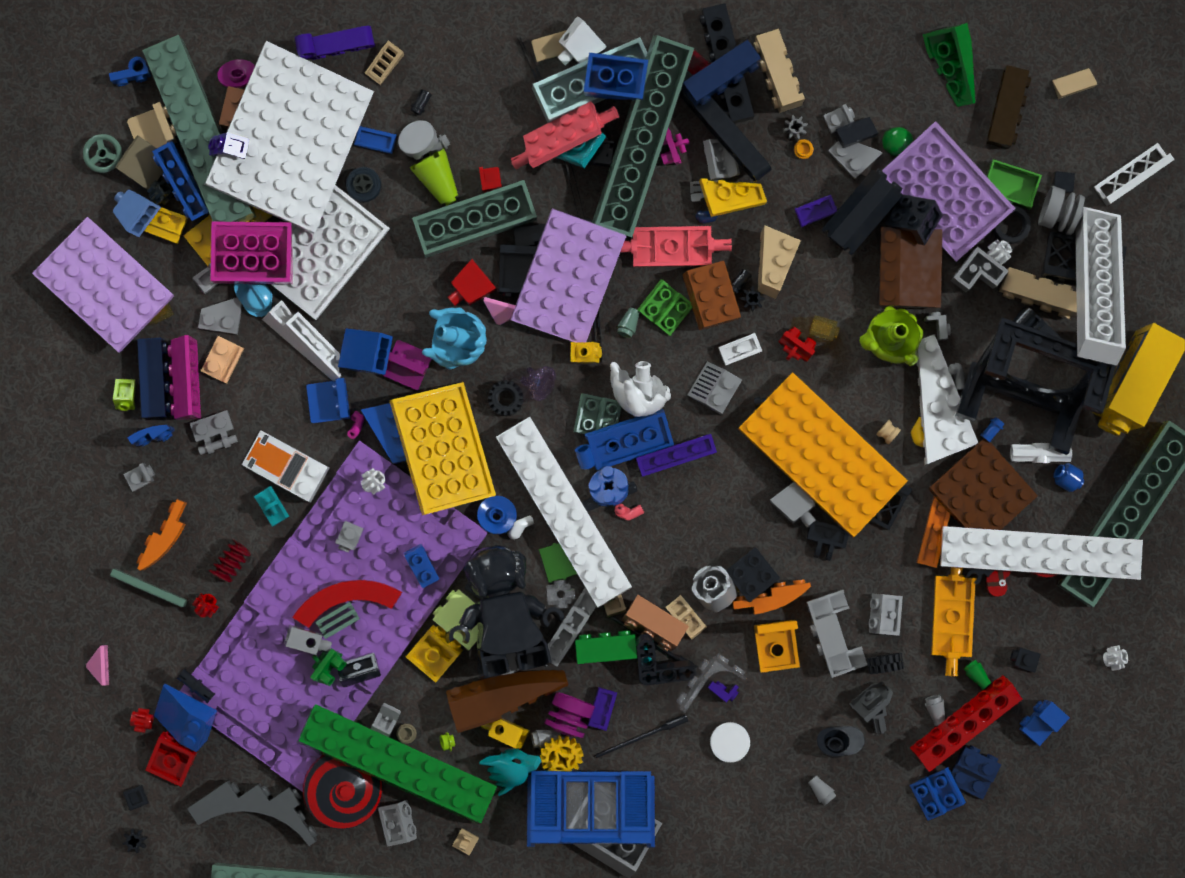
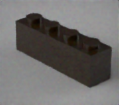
(1008, 106)

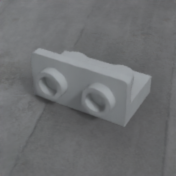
(885, 614)
(397, 823)

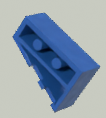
(384, 426)

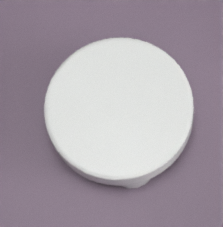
(730, 742)

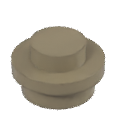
(406, 733)

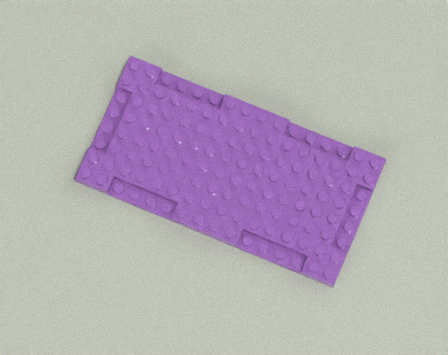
(267, 687)

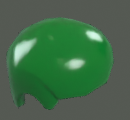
(896, 140)

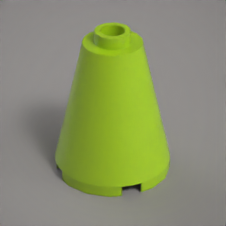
(437, 176)

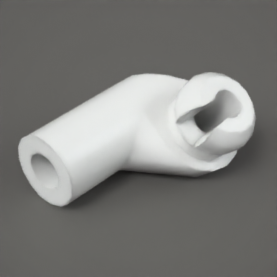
(516, 531)

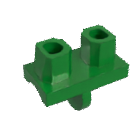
(324, 664)

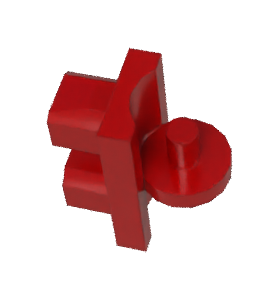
(795, 347)

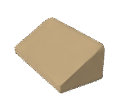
(547, 46)
(1074, 83)

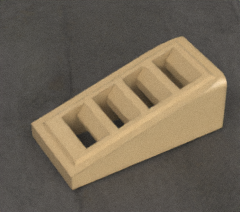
(388, 46)

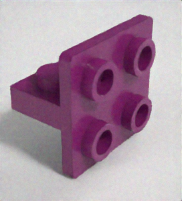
(407, 365)

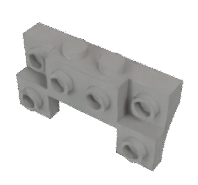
(830, 637)

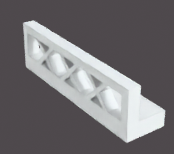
(1138, 179)

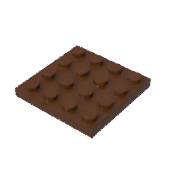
(983, 489)

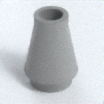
(935, 707)
(539, 737)
(821, 790)

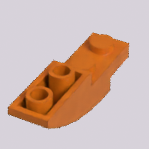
(159, 544)
(780, 596)

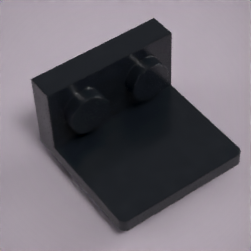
(916, 216)
(752, 574)

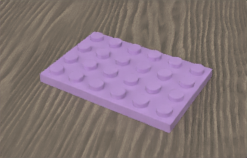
(943, 172)
(568, 277)
(103, 284)

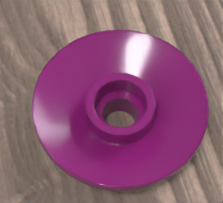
(235, 73)

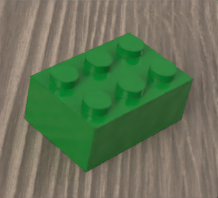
(605, 647)

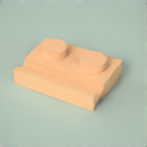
(222, 359)

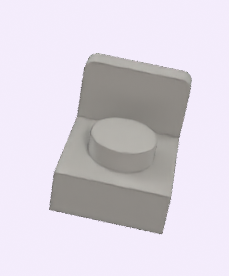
(839, 118)
(139, 476)
(349, 536)

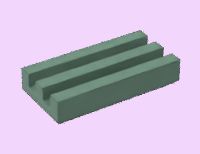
(323, 628)

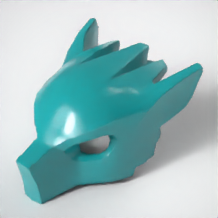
(510, 773)

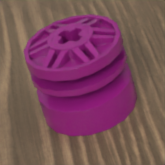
(569, 715)

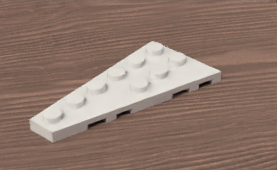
(938, 405)

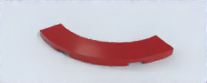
(344, 592)

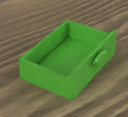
(1014, 183)

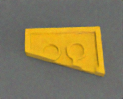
(730, 197)

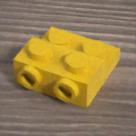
(433, 653)

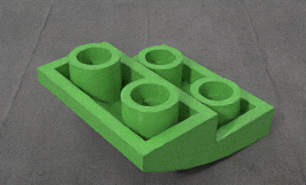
(665, 307)

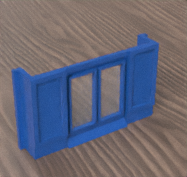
(591, 808)

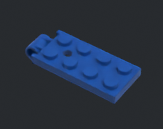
(632, 439)

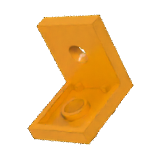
(777, 633)

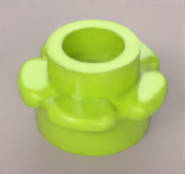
(447, 742)

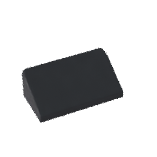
(359, 670)

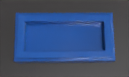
(375, 140)

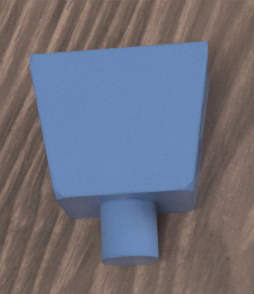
(134, 211)

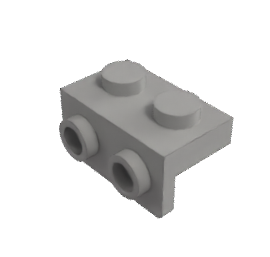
(720, 162)

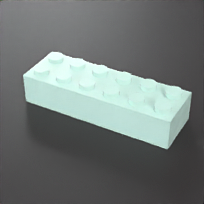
(565, 90)

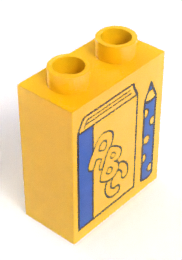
(1140, 378)

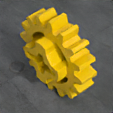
(555, 752)

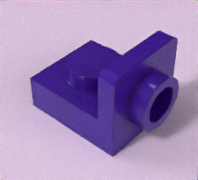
(719, 689)

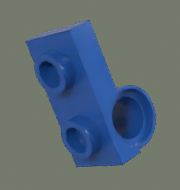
(122, 77)
(421, 565)

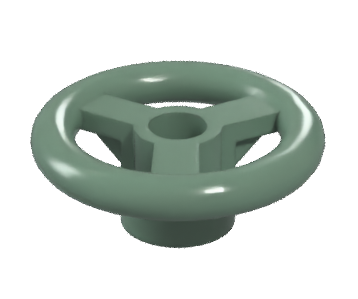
(109, 155)

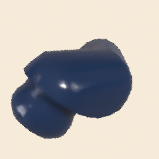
(704, 217)

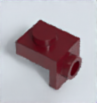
(697, 63)

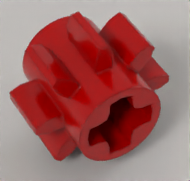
(205, 605)
(141, 720)

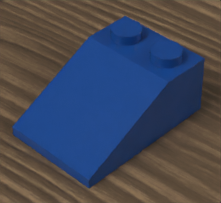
(615, 77)
(184, 717)

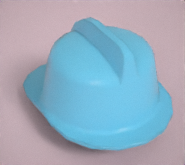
(254, 298)

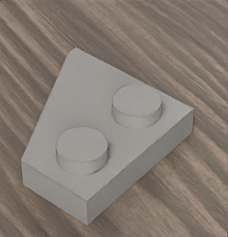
(854, 158)
(222, 317)

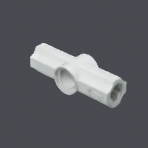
(1037, 453)

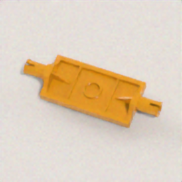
(953, 618)

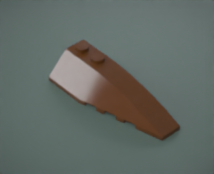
(490, 698)

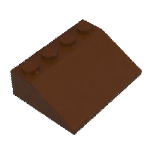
(910, 270)

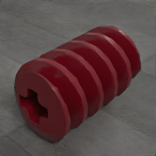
(231, 561)

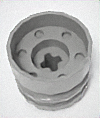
(1063, 211)

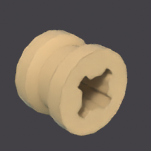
(888, 432)

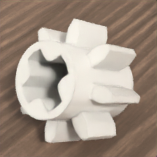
(1000, 251)
(373, 481)
(1115, 658)

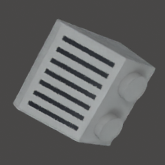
(714, 387)

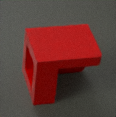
(490, 179)

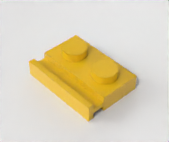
(167, 225)

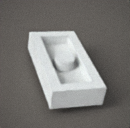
(740, 349)

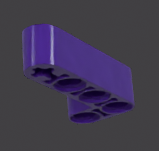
(334, 43)

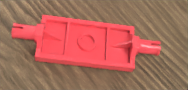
(563, 134)
(674, 246)

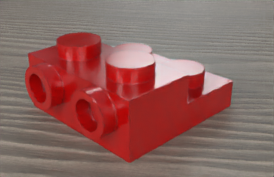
(170, 759)

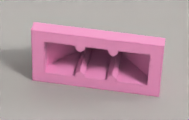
(499, 310)
(99, 665)

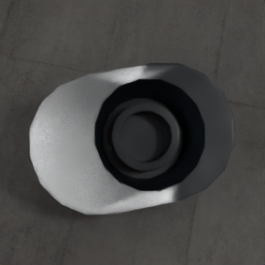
(840, 741)

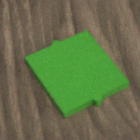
(556, 563)

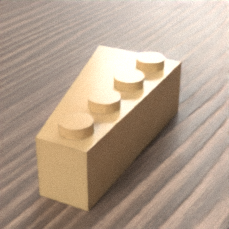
(778, 70)
(1040, 292)

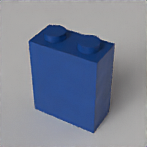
(365, 351)

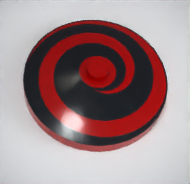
(340, 794)

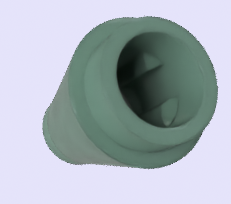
(628, 324)

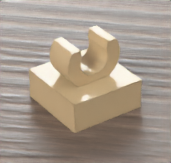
(465, 841)

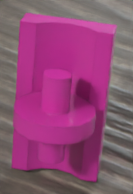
(673, 156)

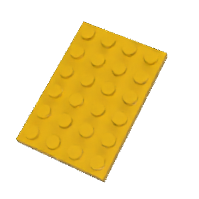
(442, 448)

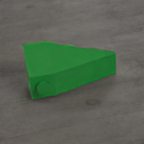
(954, 56)

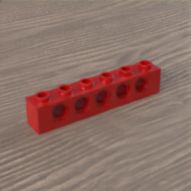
(966, 723)

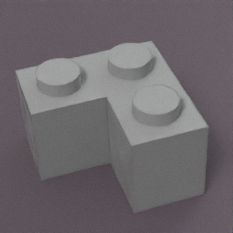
(979, 266)

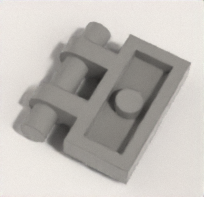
(213, 426)

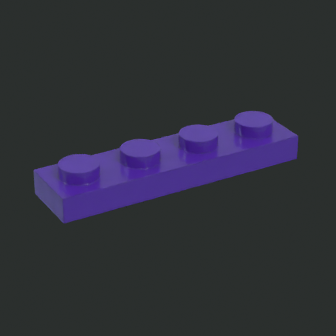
(676, 455)

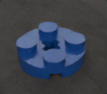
(606, 476)

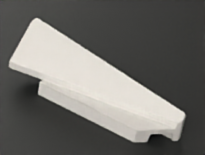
(305, 339)

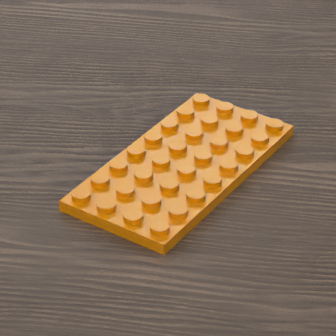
(823, 455)

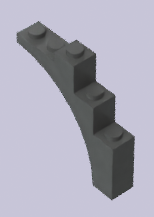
(282, 807)

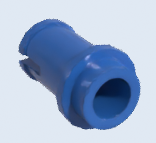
(992, 429)

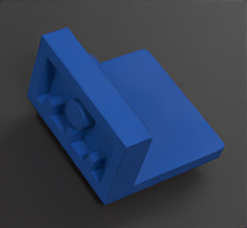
(328, 401)

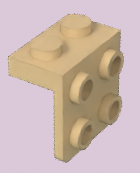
(153, 126)

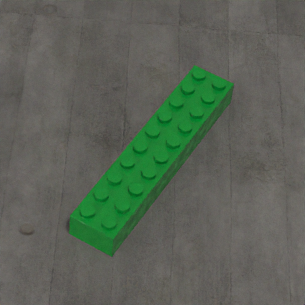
(396, 764)

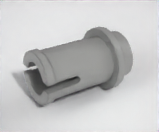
(443, 142)

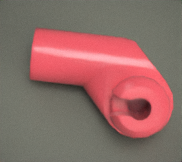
(627, 513)

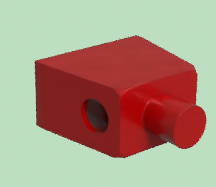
(471, 285)

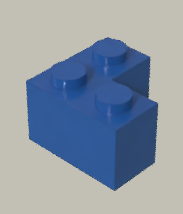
(1043, 721)

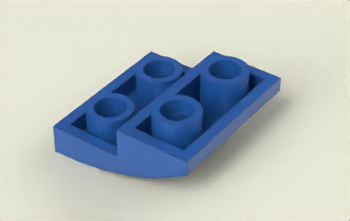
(157, 433)
(937, 793)

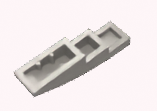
(571, 627)

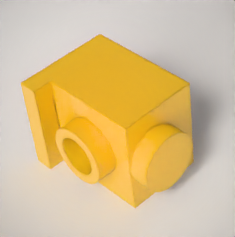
(578, 355)

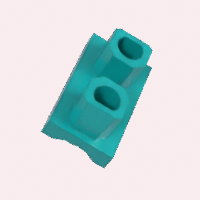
(271, 506)

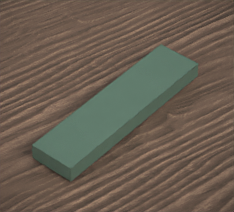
(150, 588)

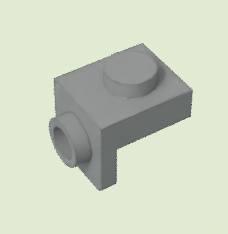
(942, 327)
(386, 720)

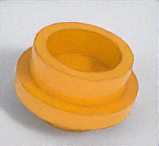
(803, 149)

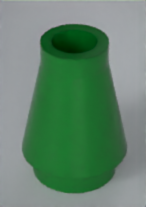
(977, 674)

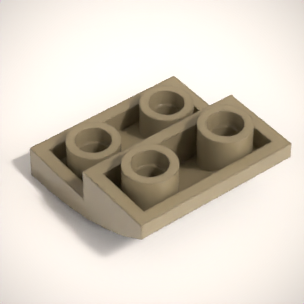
(139, 163)

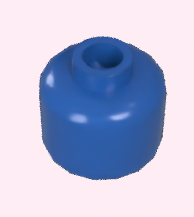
(1068, 477)

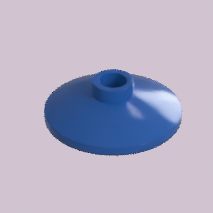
(500, 506)

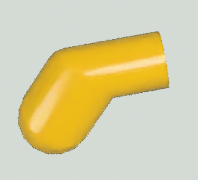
(917, 433)

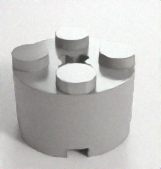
(714, 588)

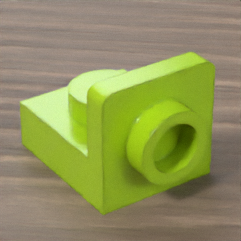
(124, 394)

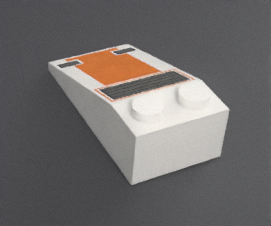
(285, 466)

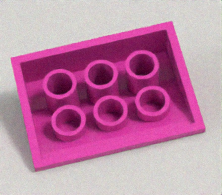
(251, 253)
(185, 378)

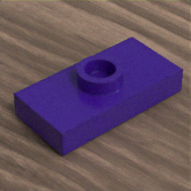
(815, 211)
(603, 709)

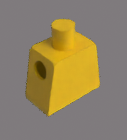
(513, 734)

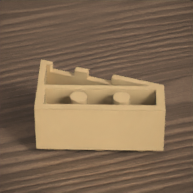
(775, 260)

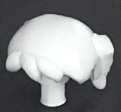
(642, 393)

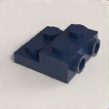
(974, 771)

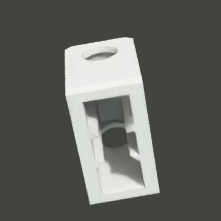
(578, 42)

